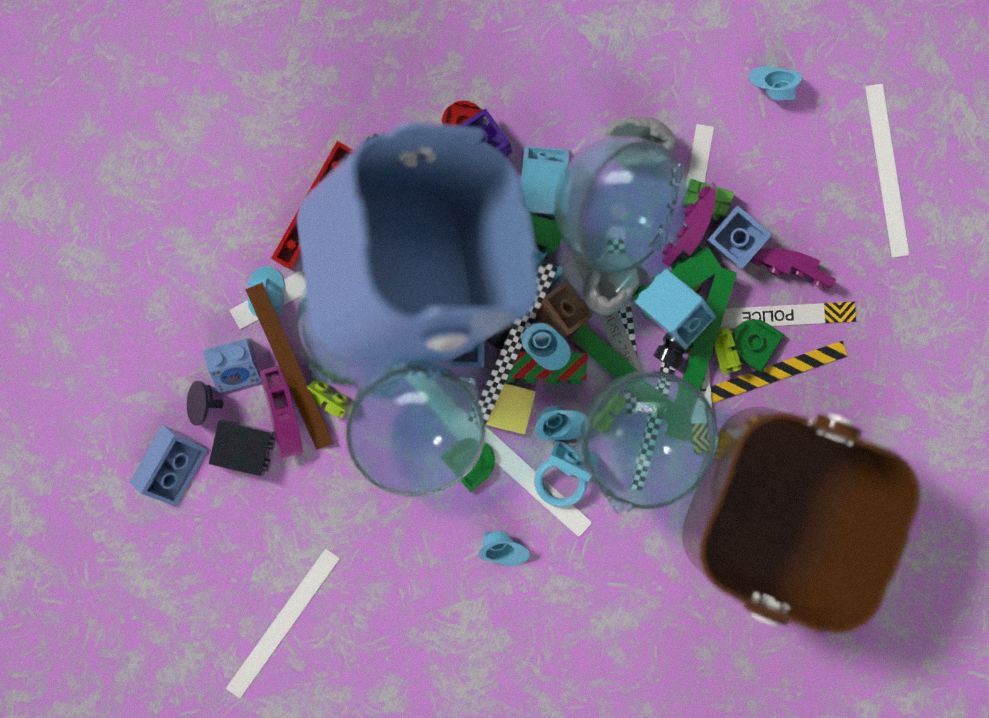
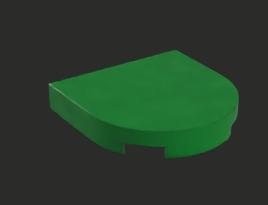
(756, 342)
(481, 470)

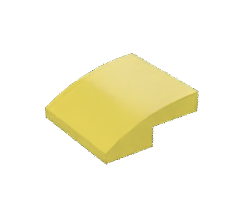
(512, 409)

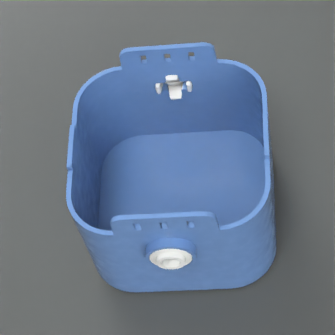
(417, 246)

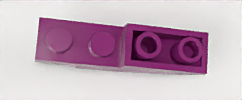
(697, 219)
(783, 260)
(281, 412)

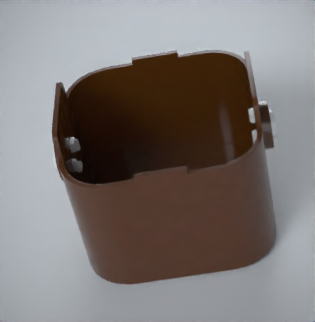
(801, 519)

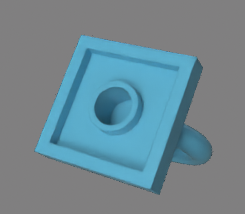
(569, 463)

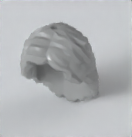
(643, 127)
(610, 292)

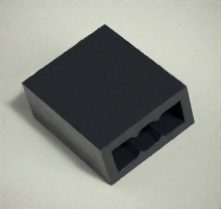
(242, 447)

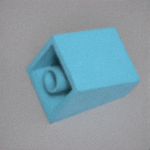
(540, 177)
(675, 308)

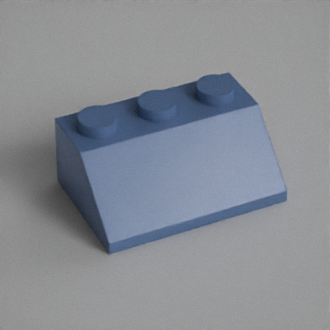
(168, 466)

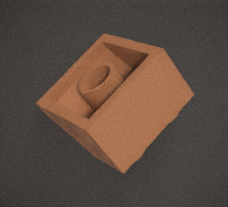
(563, 310)

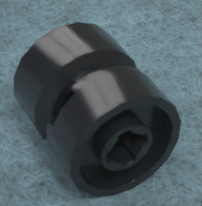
(671, 352)

